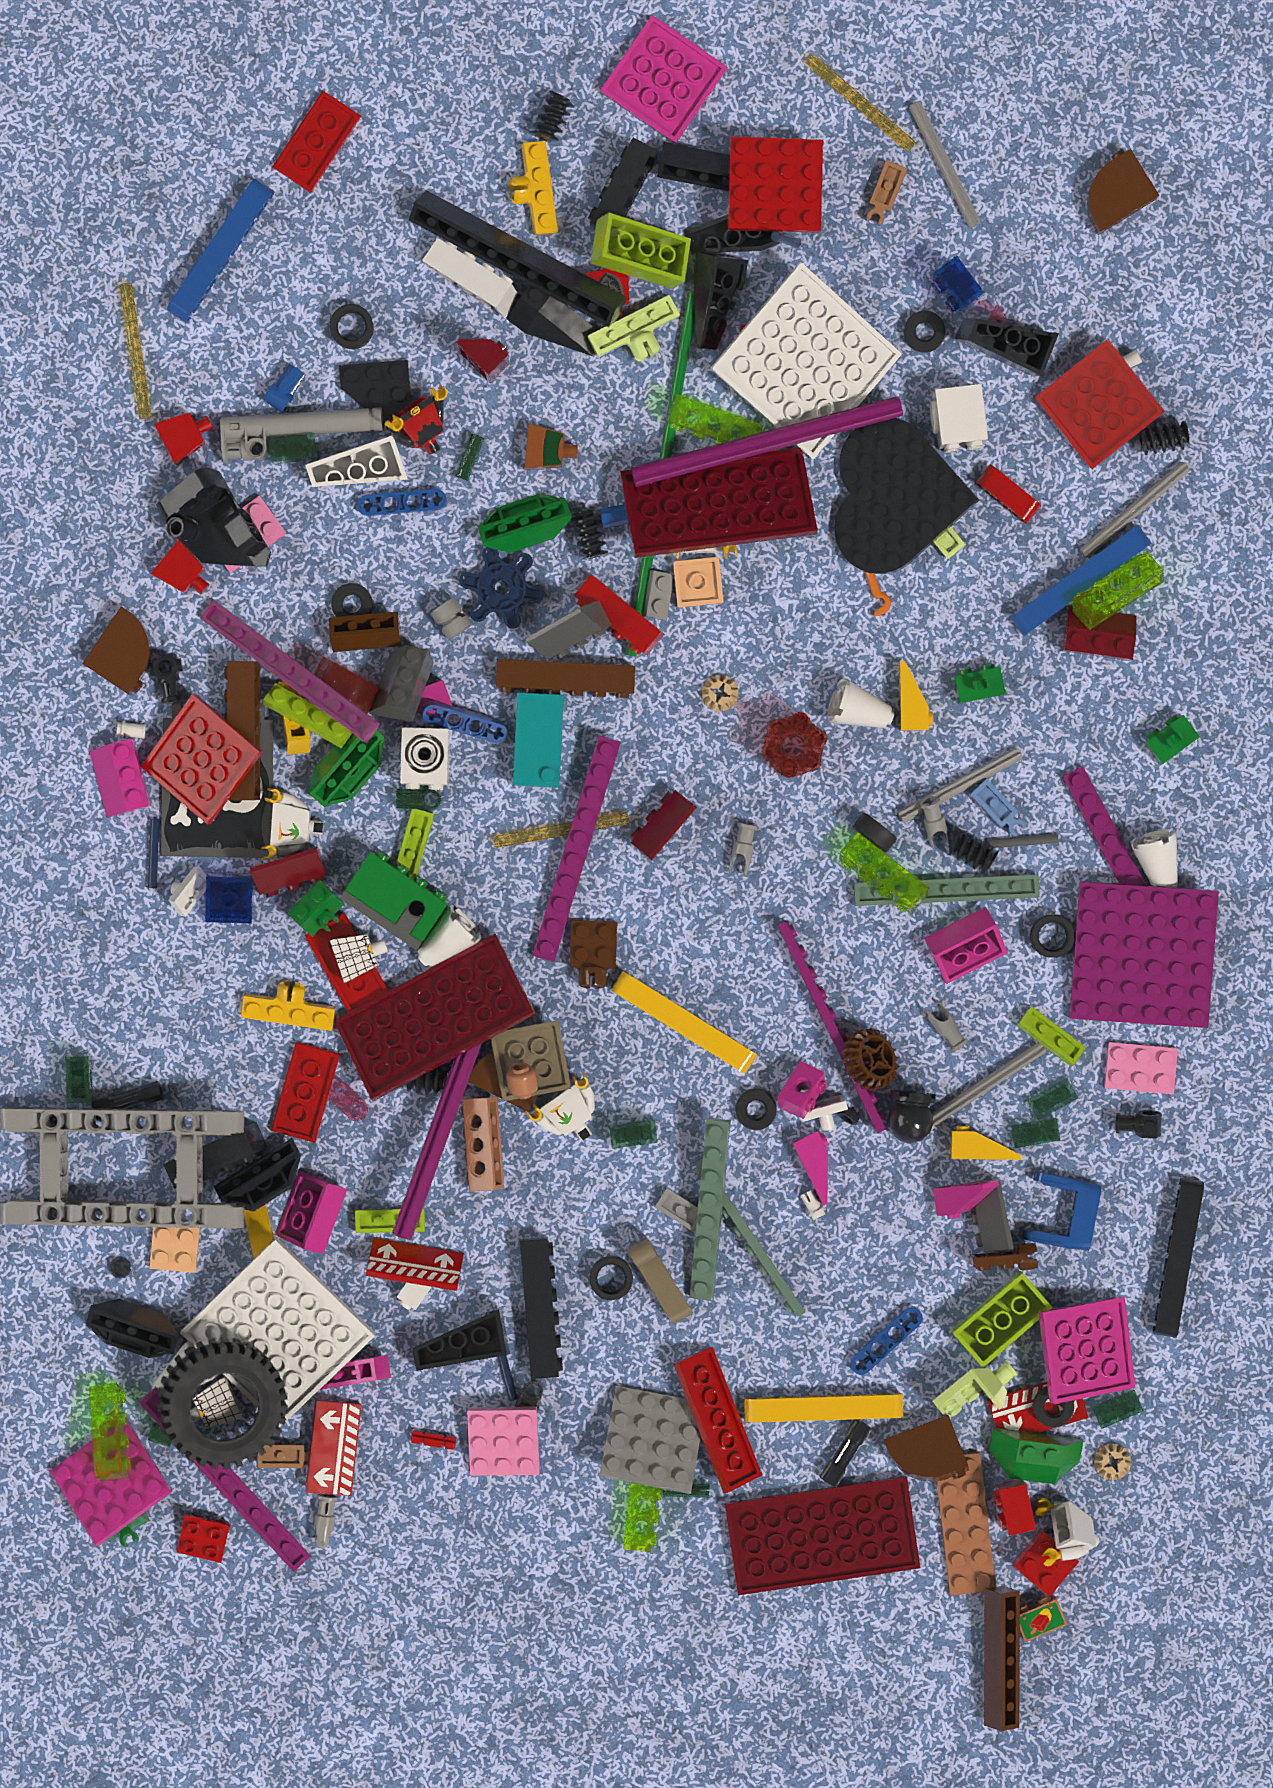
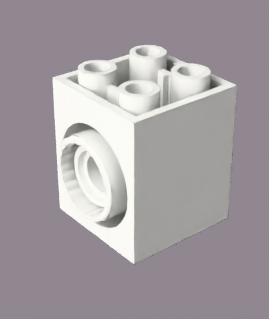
(959, 417)
(430, 772)

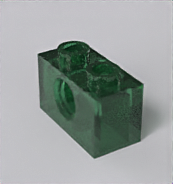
(293, 449)
(79, 1079)
(633, 1133)

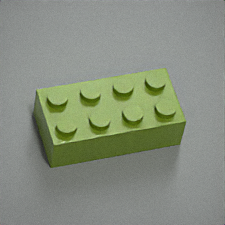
(640, 250)
(1001, 1319)

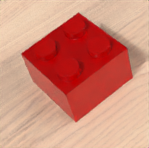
(1015, 1507)
(1031, 1564)

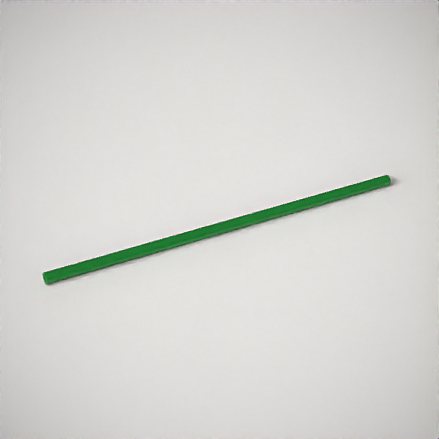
(668, 438)

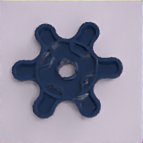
(497, 571)

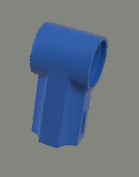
(283, 390)
(614, 516)

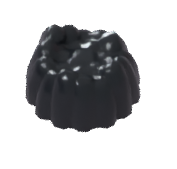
(850, 1116)
(120, 1267)

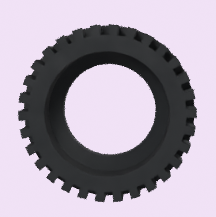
(192, 1372)

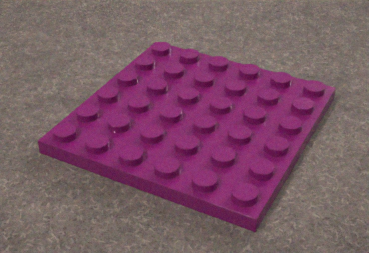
(1144, 954)

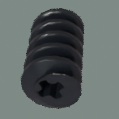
(552, 118)
(1164, 437)
(589, 534)
(972, 851)
(428, 1082)

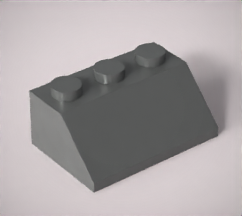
(570, 631)
(403, 683)
(992, 1221)

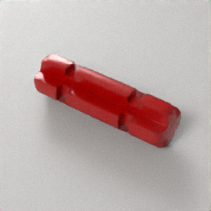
(433, 1439)

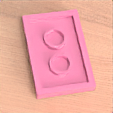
(265, 522)
(1140, 1068)

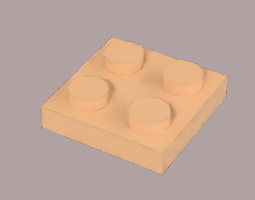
(698, 582)
(175, 1249)

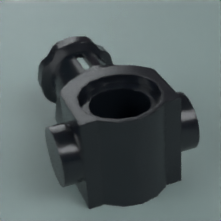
(167, 679)
(1144, 1123)

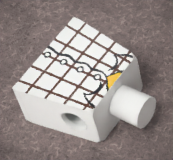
(357, 955)
(216, 1404)

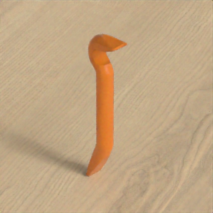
(876, 592)

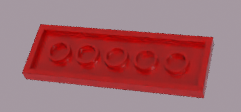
(717, 1419)

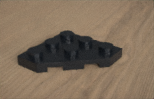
(378, 385)

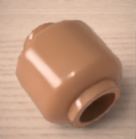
(522, 1080)

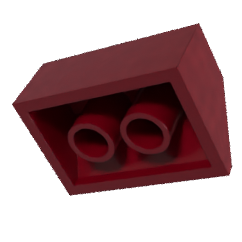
(485, 356)
(1109, 639)
(662, 824)
(289, 872)

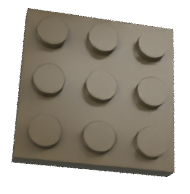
(538, 1047)

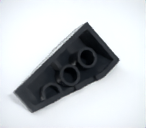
(716, 238)
(714, 286)
(552, 321)

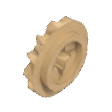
(724, 703)
(1102, 1458)

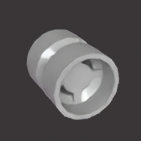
(451, 618)

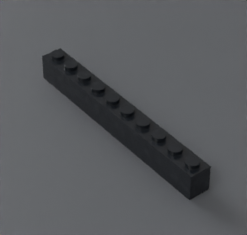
(517, 258)

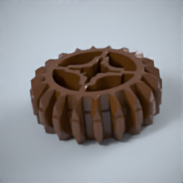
(876, 1058)

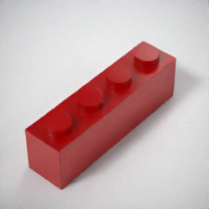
(625, 620)

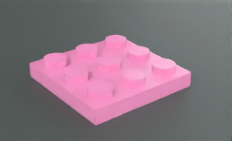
(503, 1440)

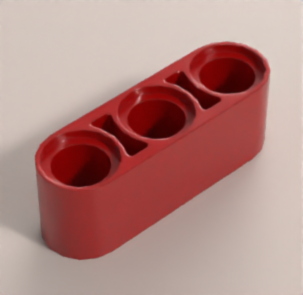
(1009, 493)

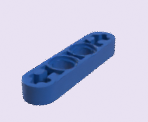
(402, 506)
(466, 718)
(883, 1337)

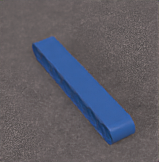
(219, 250)
(1080, 580)

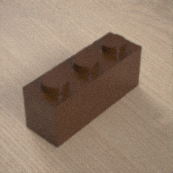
(365, 631)

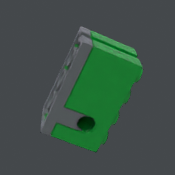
(386, 897)

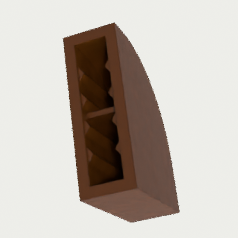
(1118, 191)
(122, 652)
(486, 1077)
(928, 1451)

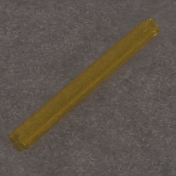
(860, 102)
(135, 351)
(555, 830)

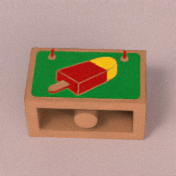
(1041, 1618)

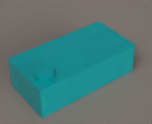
(538, 740)

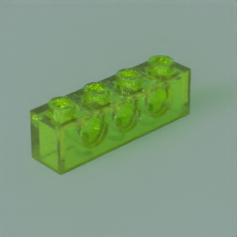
(682, 405)
(1092, 613)
(861, 847)
(100, 1398)
(633, 1538)

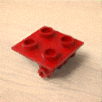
(203, 1537)

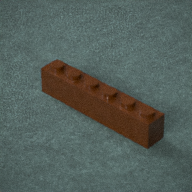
(565, 677)
(244, 714)
(1001, 1658)

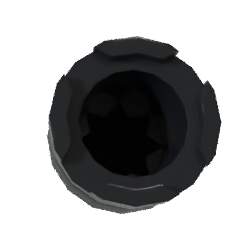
(910, 1117)

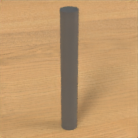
(1022, 841)

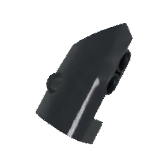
(212, 522)

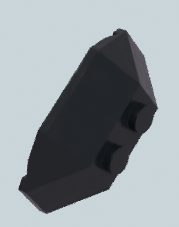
(262, 1179)
(133, 1328)

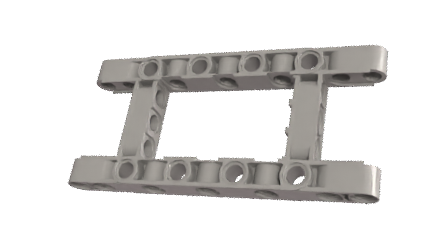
(54, 1167)

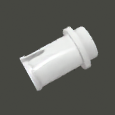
(131, 730)
(813, 1205)

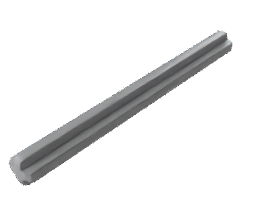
(944, 164)
(1134, 509)
(963, 783)
(987, 1083)

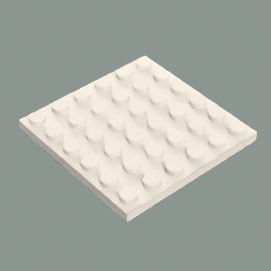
(805, 356)
(289, 1318)

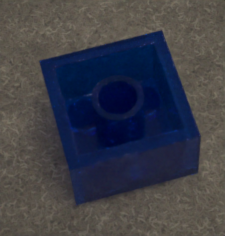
(956, 285)
(229, 897)

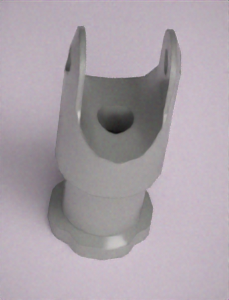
(933, 820)
(743, 845)
(946, 1028)
(324, 1521)

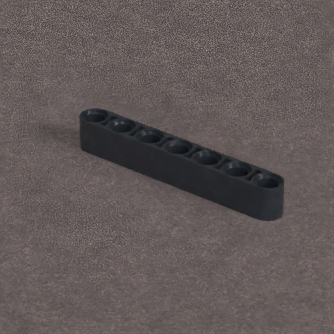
(1179, 1258)

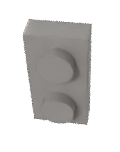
(658, 595)
(678, 1209)

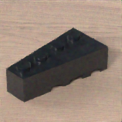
(625, 181)
(1010, 344)
(225, 1152)
(471, 1342)

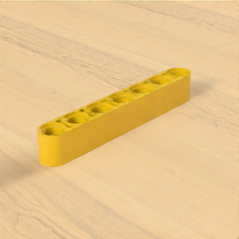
(684, 1022)
(823, 1408)

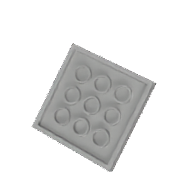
(651, 1440)

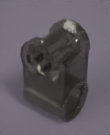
(527, 1399)

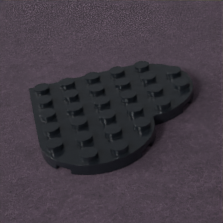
(897, 497)

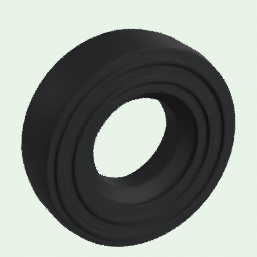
(924, 345)
(351, 589)
(770, 1109)
(1051, 1420)

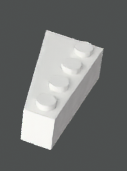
(472, 276)
(363, 464)

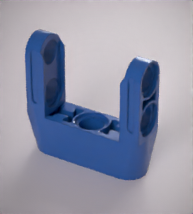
(1084, 1216)

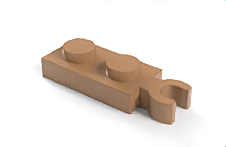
(886, 190)
(283, 1456)

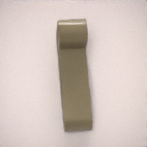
(659, 1280)

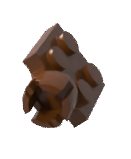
(593, 950)
(1007, 1259)

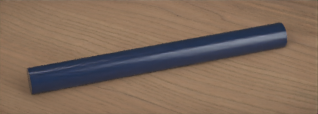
(507, 1376)

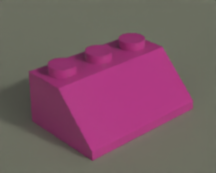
(120, 778)
(966, 945)
(311, 1212)

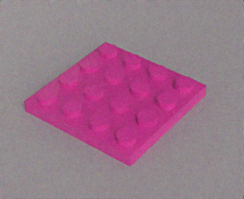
(663, 79)
(1087, 1349)
(112, 1504)

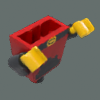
(420, 422)

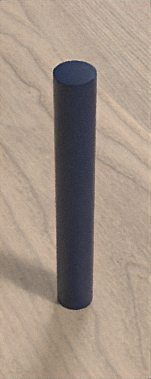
(786, 239)
(153, 853)

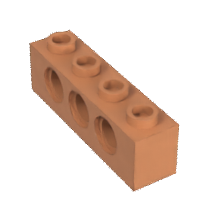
(489, 1133)

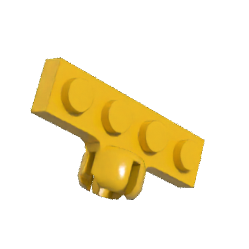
(536, 188)
(288, 1008)

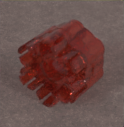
(347, 683)
(813, 743)

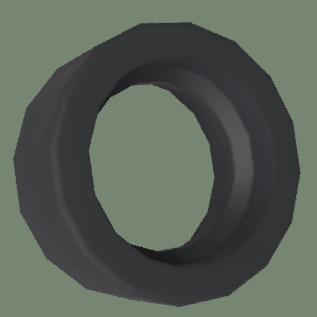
(369, 327)
(875, 832)
(1034, 936)
(614, 1295)

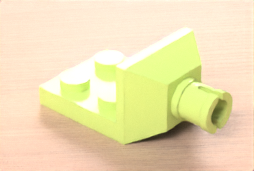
(969, 1386)

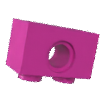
(803, 1077)

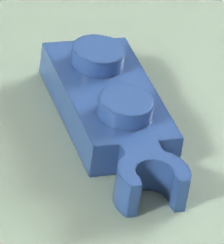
(996, 806)

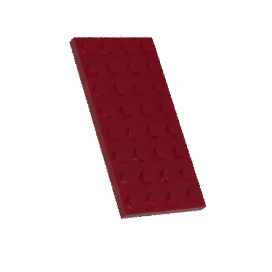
(721, 505)
(434, 1017)
(822, 1535)

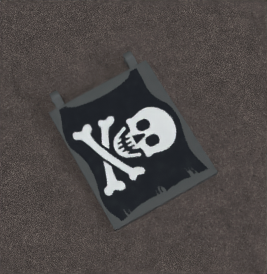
(238, 828)

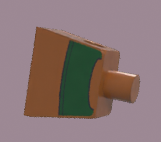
(547, 448)

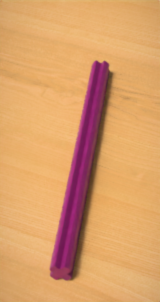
(766, 441)
(434, 1144)

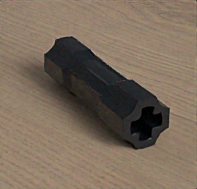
(130, 1099)
(837, 1465)

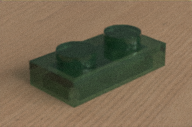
(1052, 1098)
(1035, 1132)
(1117, 1409)

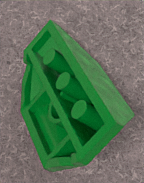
(524, 523)
(346, 769)
(1035, 1455)

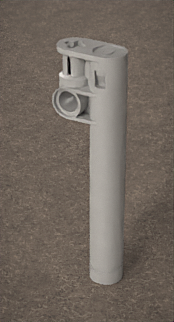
(242, 433)

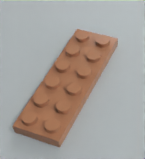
(966, 1530)

